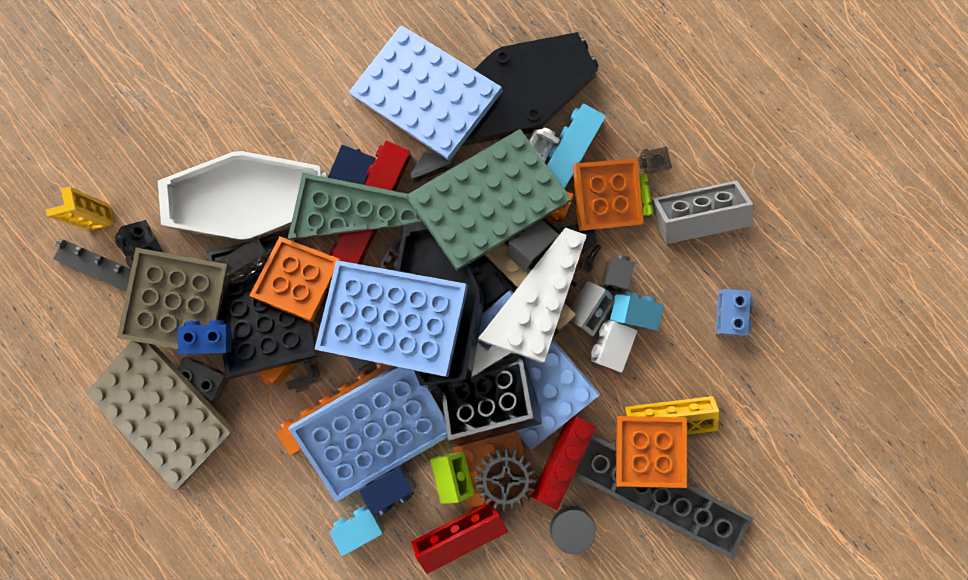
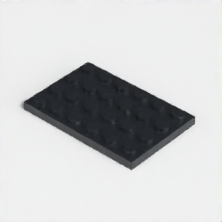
(260, 333)

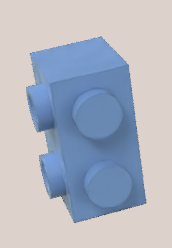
(734, 312)

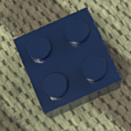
(388, 489)

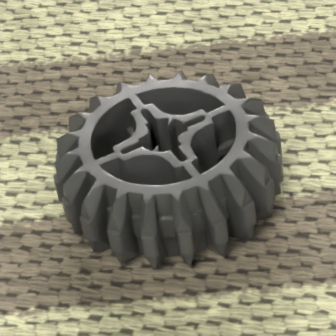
(516, 479)

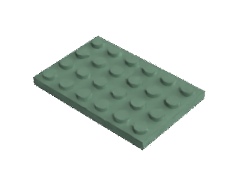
(488, 199)

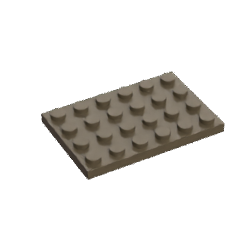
(159, 412)

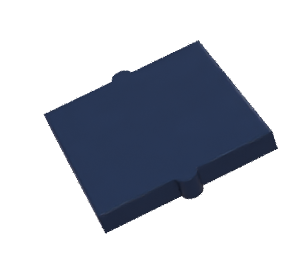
(351, 165)

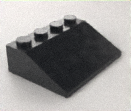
(491, 404)

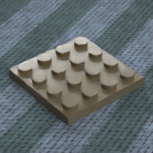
(166, 293)

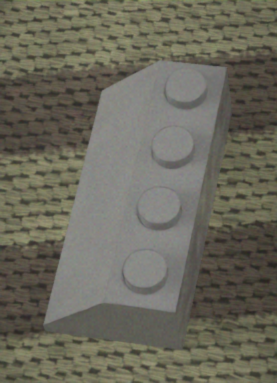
(703, 212)

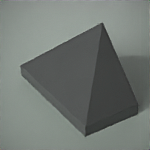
(430, 165)

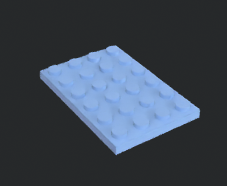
(426, 92)
(392, 318)
(557, 383)
(370, 431)

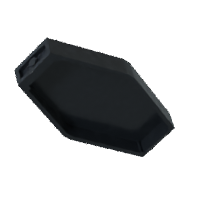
(535, 83)
(424, 257)

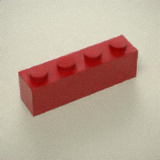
(563, 462)
(458, 537)

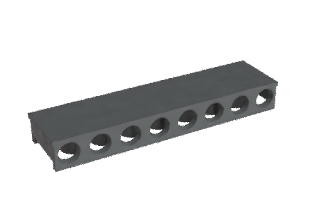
(680, 508)

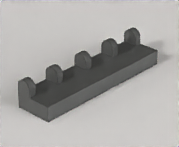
(92, 264)

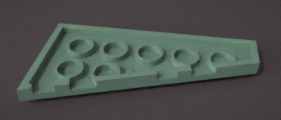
(340, 206)

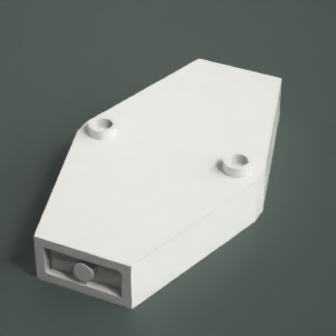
(233, 196)

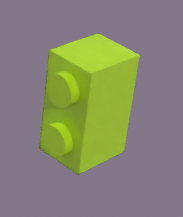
(452, 477)

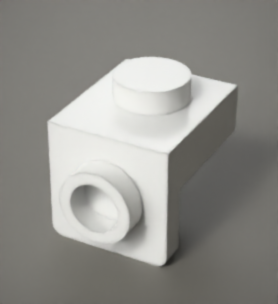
(543, 141)

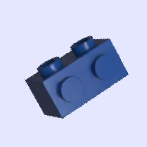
(204, 338)

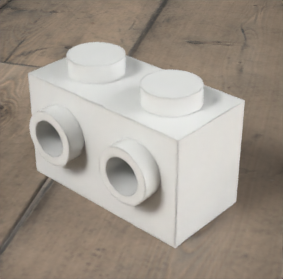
(613, 345)

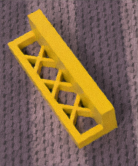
(82, 210)
(695, 411)

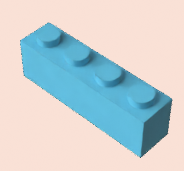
(574, 142)

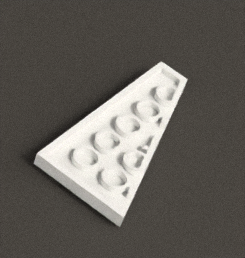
(532, 312)

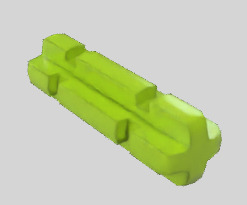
(645, 195)

